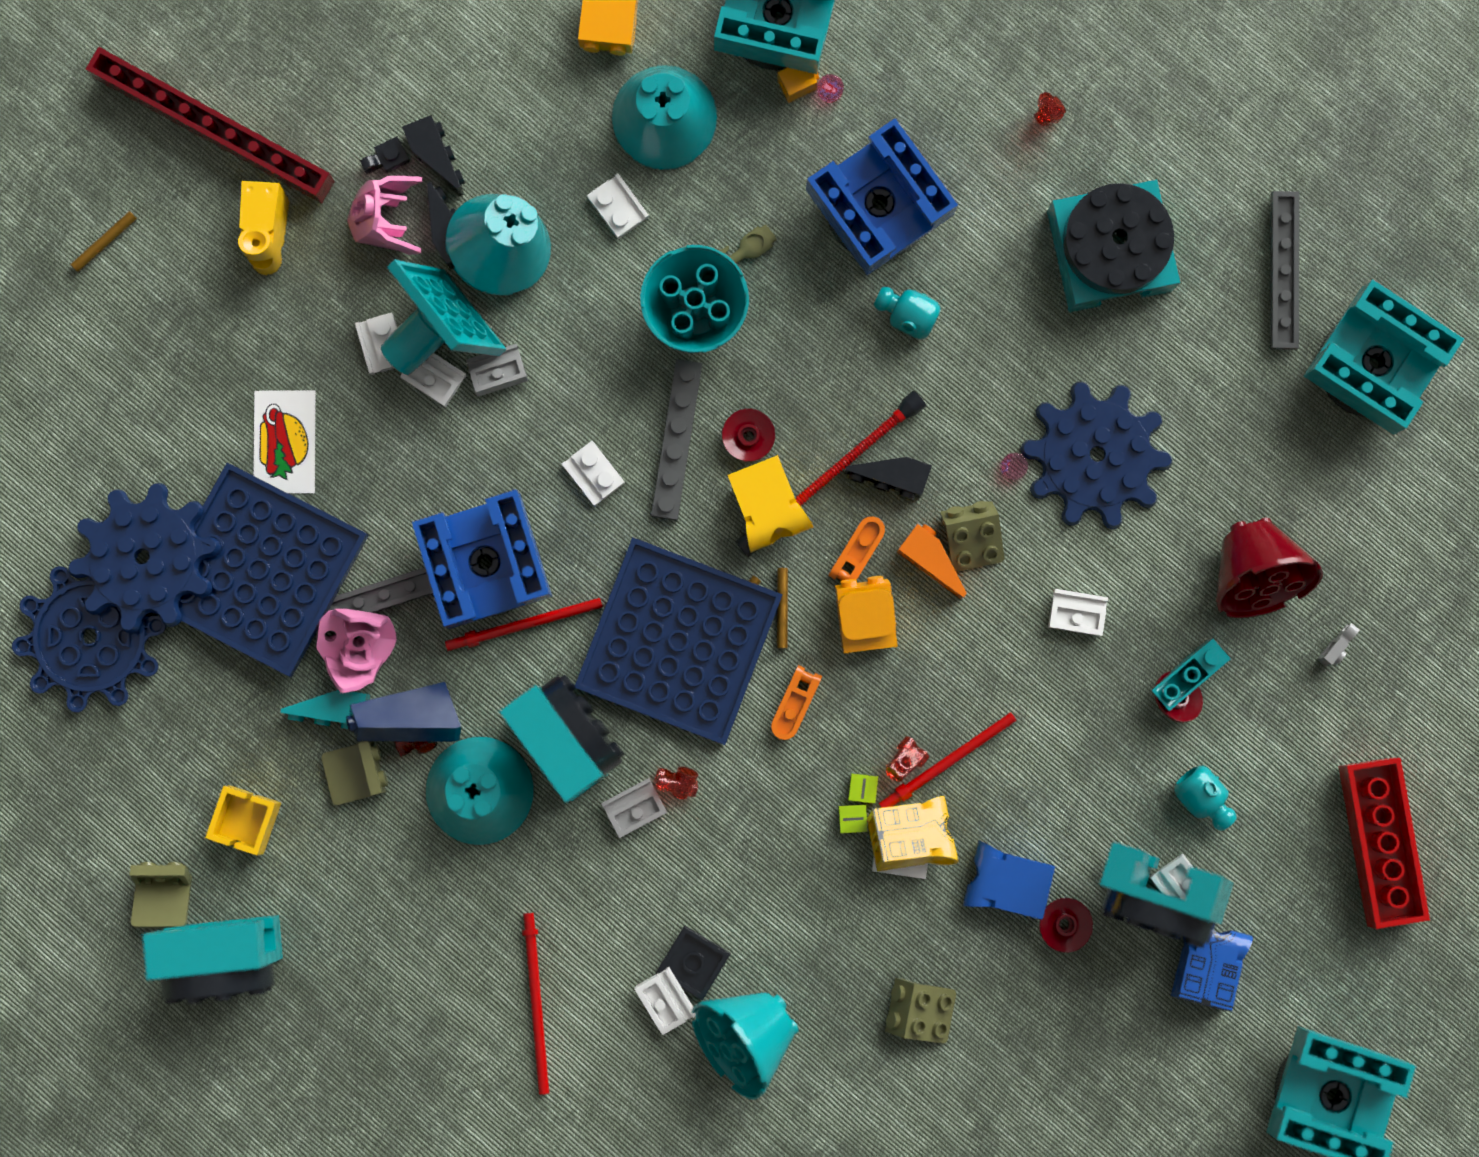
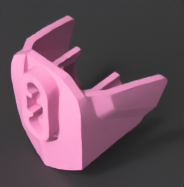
(365, 213)
(354, 661)

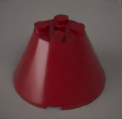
(1262, 570)

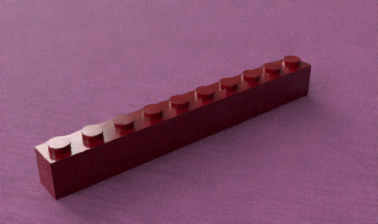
(210, 125)

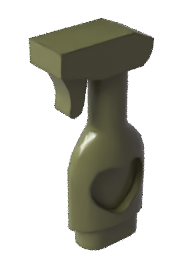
(753, 244)

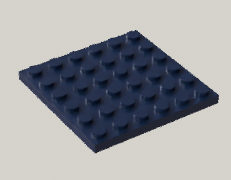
(273, 569)
(678, 641)

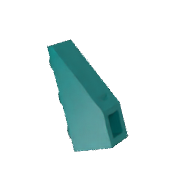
(1190, 673)
(326, 708)

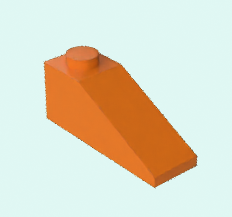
(928, 555)

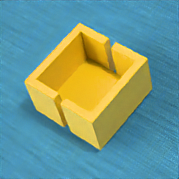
(243, 818)

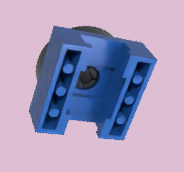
(885, 171)
(453, 552)

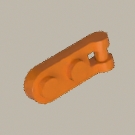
(859, 548)
(794, 704)

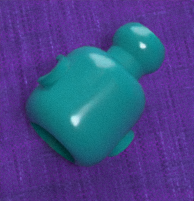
(911, 312)
(1205, 796)

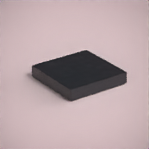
(694, 961)

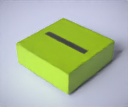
(863, 788)
(853, 818)

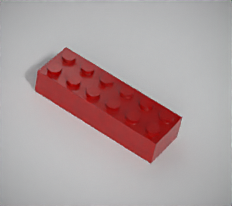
(1384, 843)

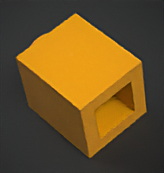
(796, 83)

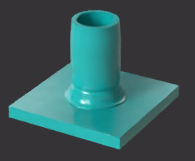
(441, 318)

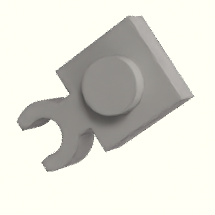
(1335, 651)

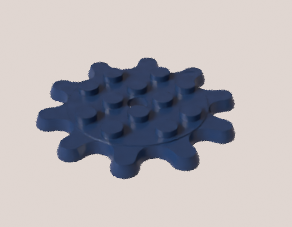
(1067, 459)
(167, 574)
(66, 657)

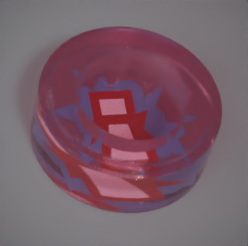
(830, 88)
(1014, 466)

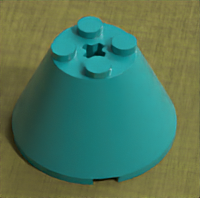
(664, 117)
(498, 244)
(691, 278)
(503, 783)
(744, 1038)

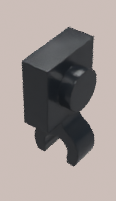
(389, 156)

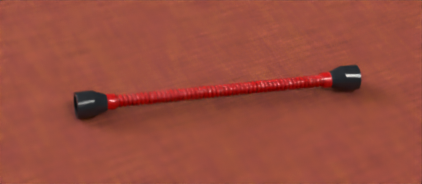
(909, 407)

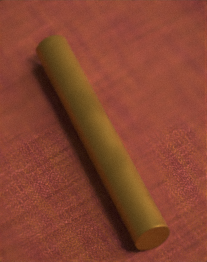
(103, 241)
(782, 610)

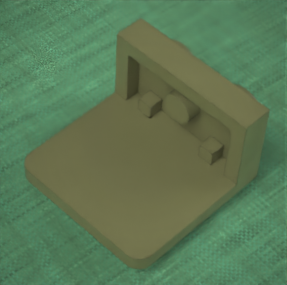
(973, 535)
(354, 772)
(160, 895)
(920, 1011)

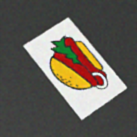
(285, 439)

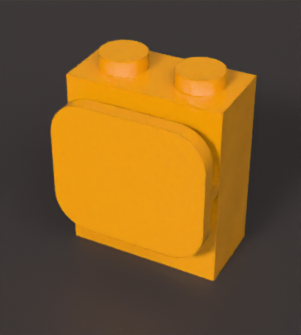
(608, 26)
(866, 614)

